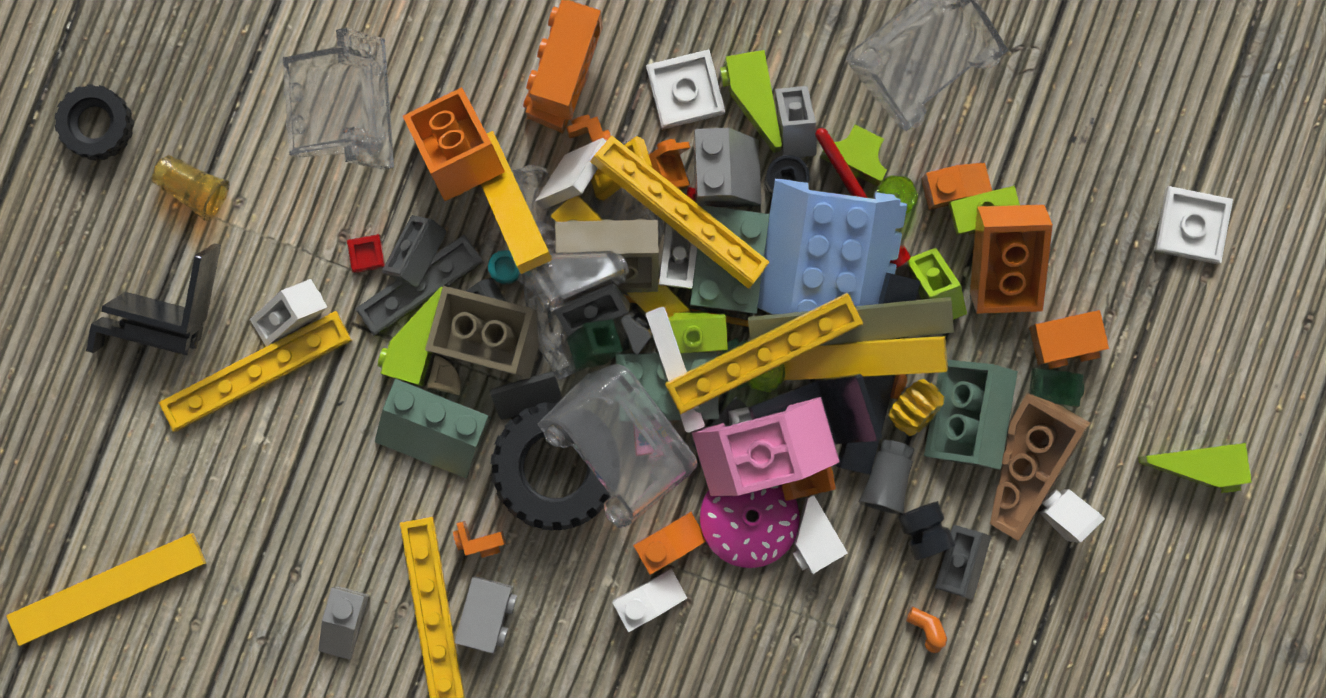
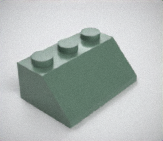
(974, 414)
(431, 428)

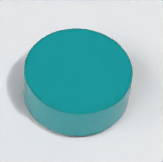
(503, 267)

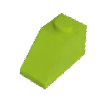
(937, 280)

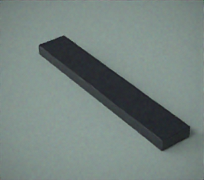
(861, 455)

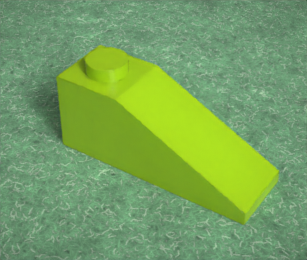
(752, 91)
(406, 351)
(1212, 466)

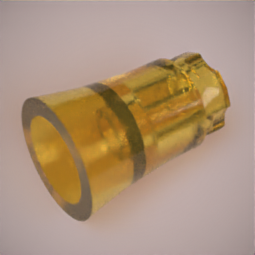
(191, 186)

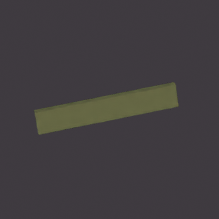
(878, 320)

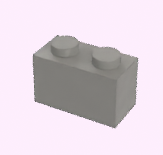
(485, 614)

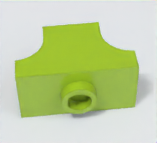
(861, 154)
(965, 209)
(699, 331)

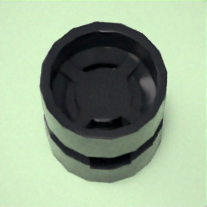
(786, 168)
(926, 530)

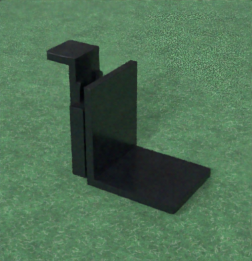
(160, 322)
(844, 402)

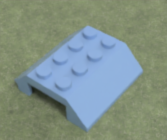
(827, 247)

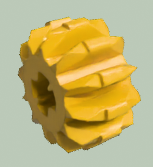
(916, 407)

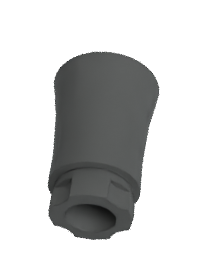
(889, 478)

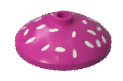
(748, 543)

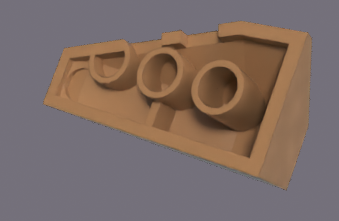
(1036, 452)

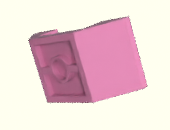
(766, 450)

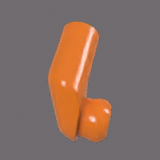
(932, 628)

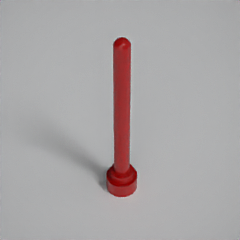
(849, 179)

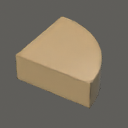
(444, 377)

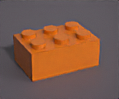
(565, 58)
(453, 144)
(1010, 258)

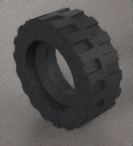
(82, 99)

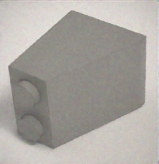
(726, 168)

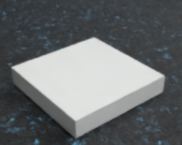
(685, 89)
(570, 175)
(1193, 225)

